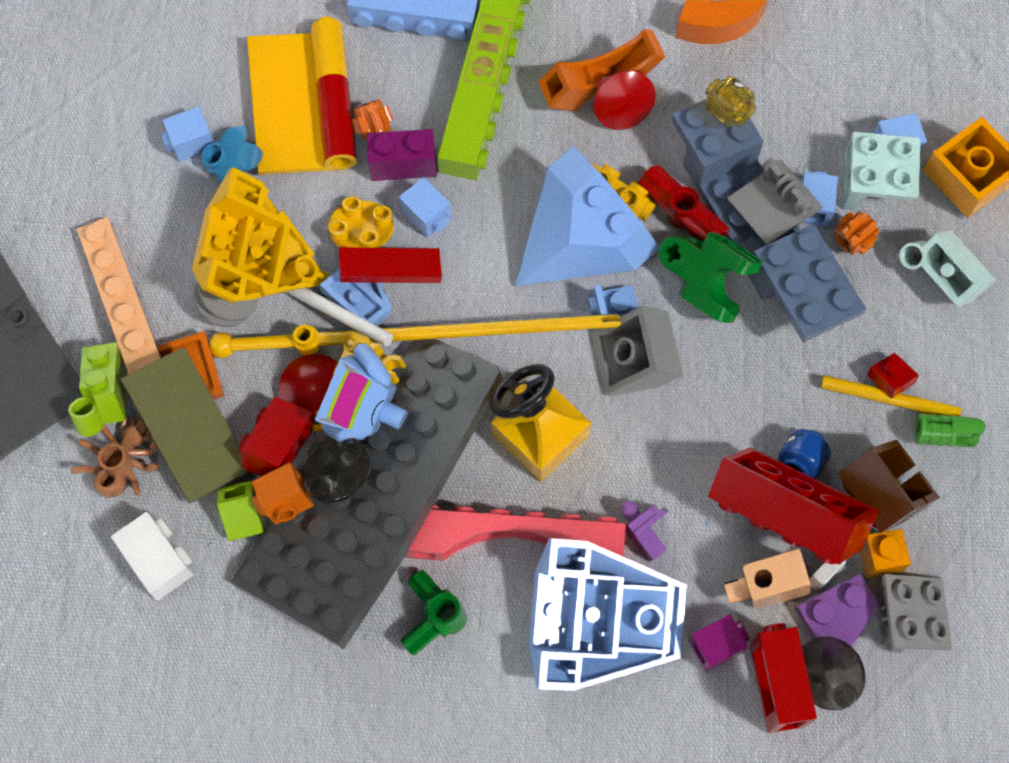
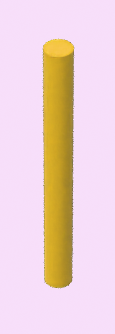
(876, 394)

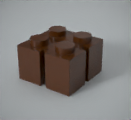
(874, 482)

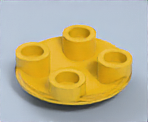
(360, 224)

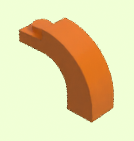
(718, 20)

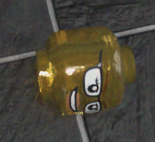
(730, 101)

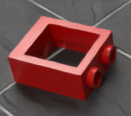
(782, 678)

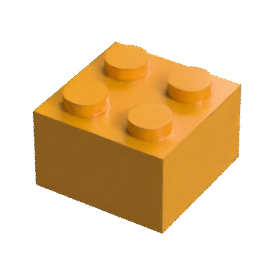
(971, 167)

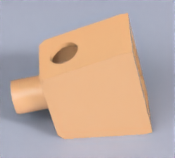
(784, 571)

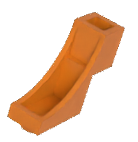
(574, 83)

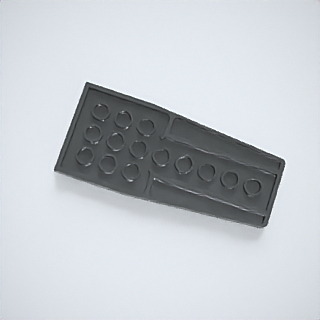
(340, 555)

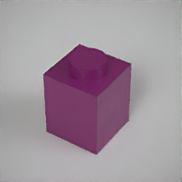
(719, 642)

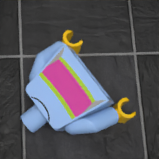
(359, 396)

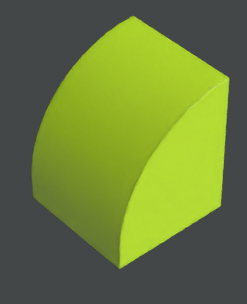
(238, 511)

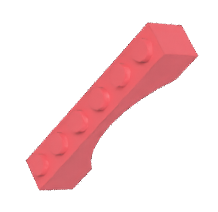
(452, 531)

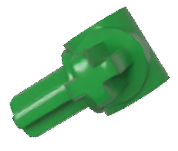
(435, 602)

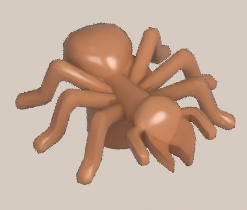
(117, 461)

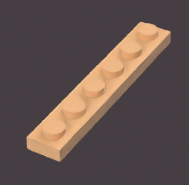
(119, 295)

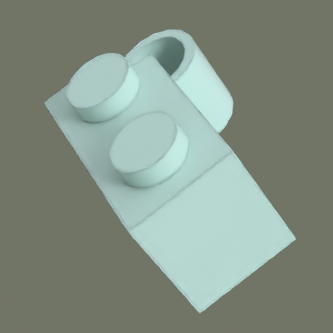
(950, 266)

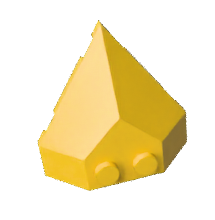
(250, 246)

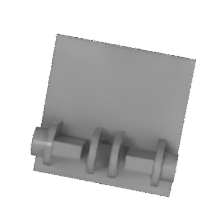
(774, 201)
(914, 613)

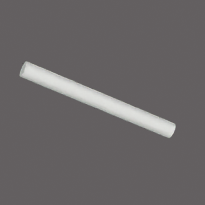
(343, 315)

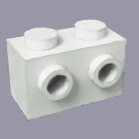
(152, 555)

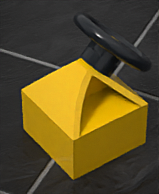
(539, 421)

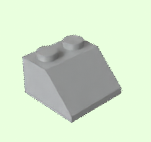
(637, 353)

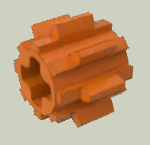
(371, 118)
(856, 233)

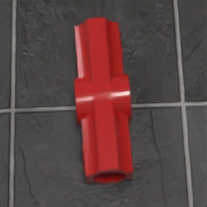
(669, 194)

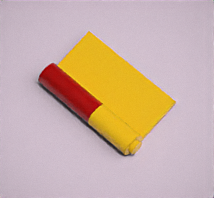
(302, 100)

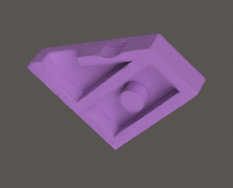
(839, 611)

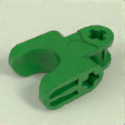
(705, 269)

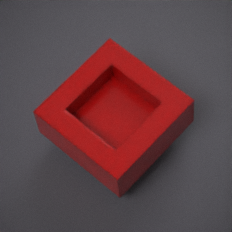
(892, 375)

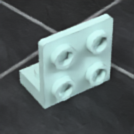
(880, 168)

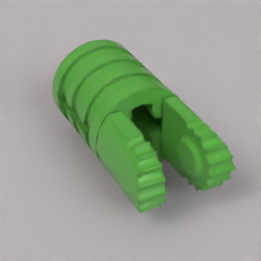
(948, 430)

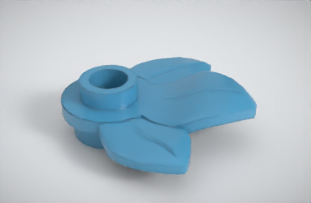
(231, 152)

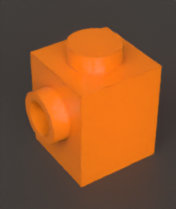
(281, 494)

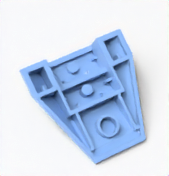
(600, 616)

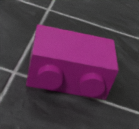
(401, 155)

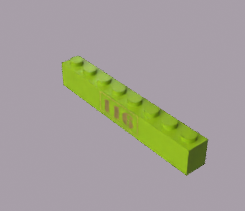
(480, 88)

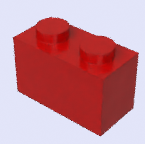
(276, 438)

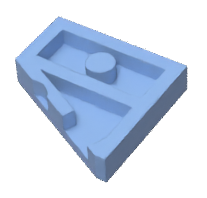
(362, 299)

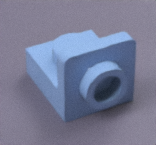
(612, 301)

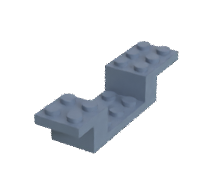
(795, 266)

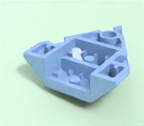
(581, 227)

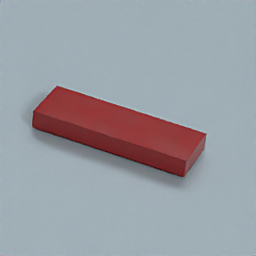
(389, 265)

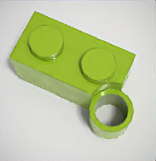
(101, 389)

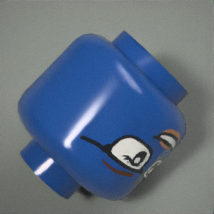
(805, 452)

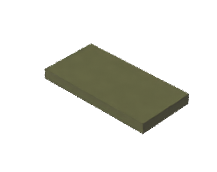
(185, 424)

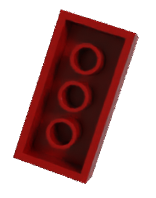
(793, 505)

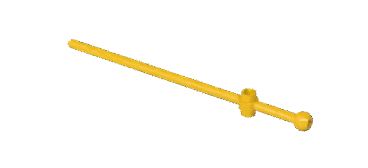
(308, 339)

